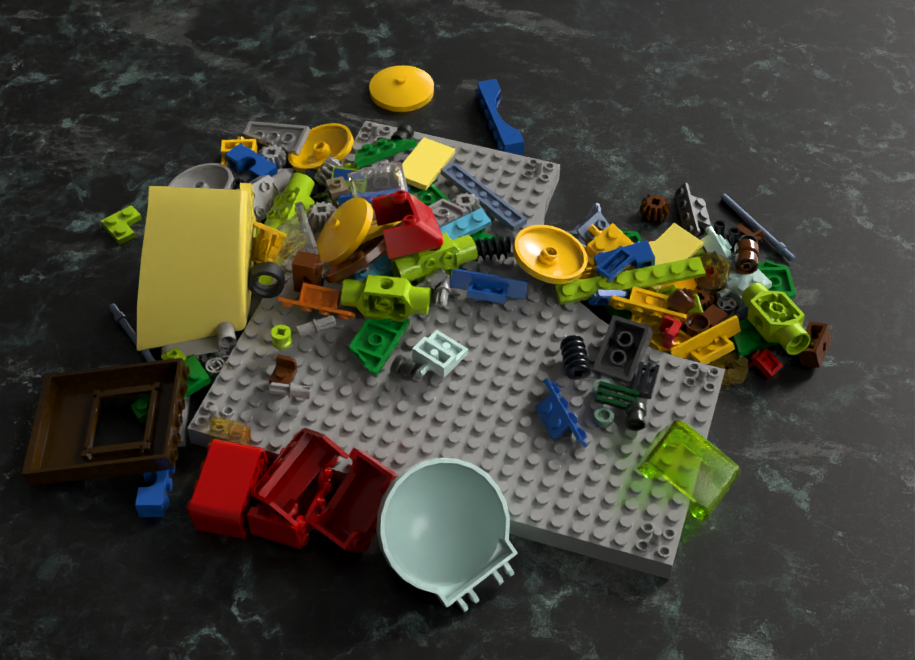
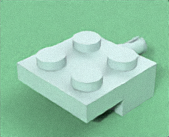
(716, 244)
(738, 283)
(438, 354)

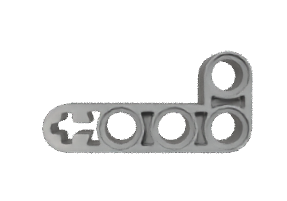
(206, 348)

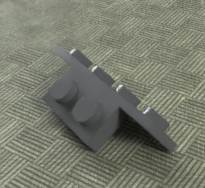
(691, 210)

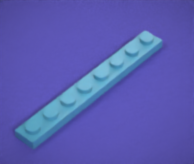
(463, 226)

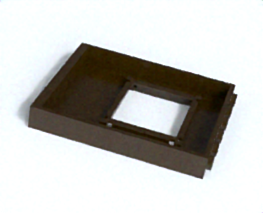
(69, 416)

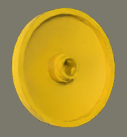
(401, 88)
(323, 142)
(344, 231)
(550, 254)

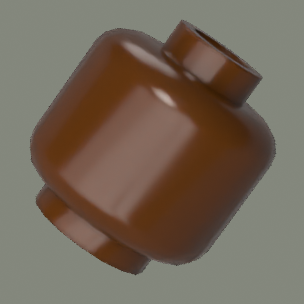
(681, 301)

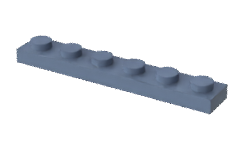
(488, 200)

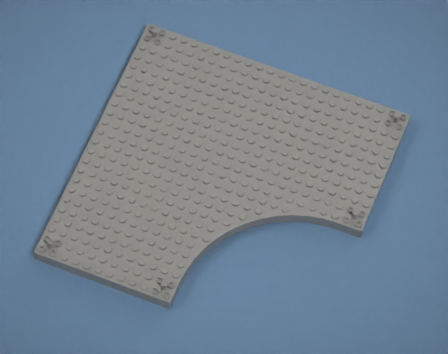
(486, 405)

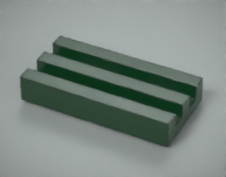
(603, 388)

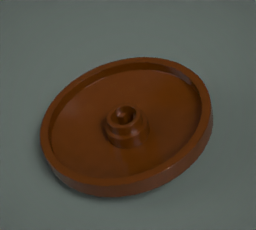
(359, 261)

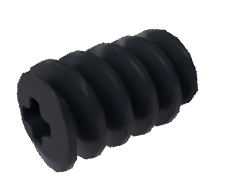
(493, 247)
(575, 357)

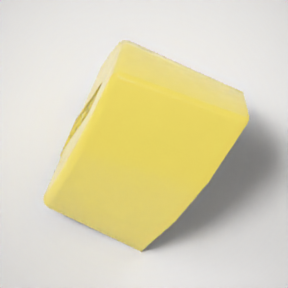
(194, 263)

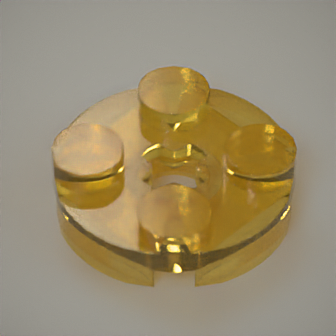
(720, 275)
(739, 365)

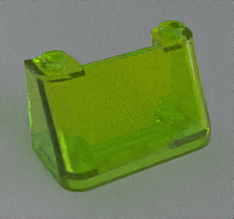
(690, 466)

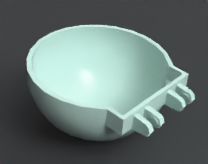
(445, 528)

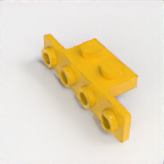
(646, 303)
(710, 343)

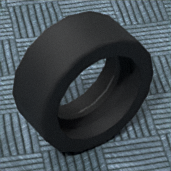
(268, 269)

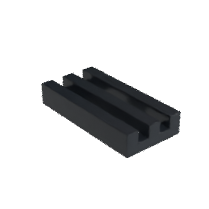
(648, 368)

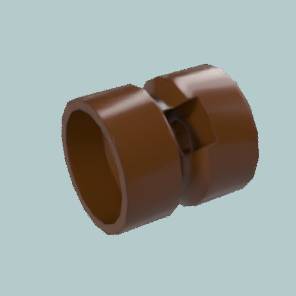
(746, 257)
(696, 324)

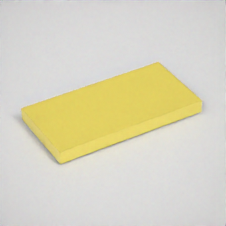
(426, 163)
(673, 246)

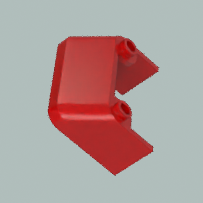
(418, 224)
(294, 471)

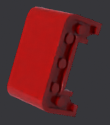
(225, 487)
(353, 510)
(270, 526)

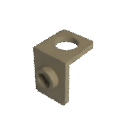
(337, 187)

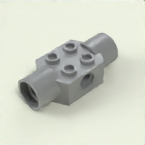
(266, 190)

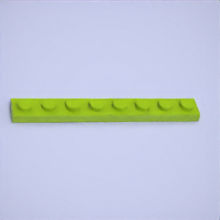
(639, 278)

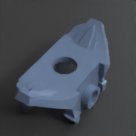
(594, 217)

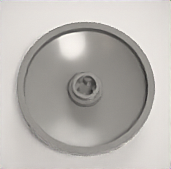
(205, 176)

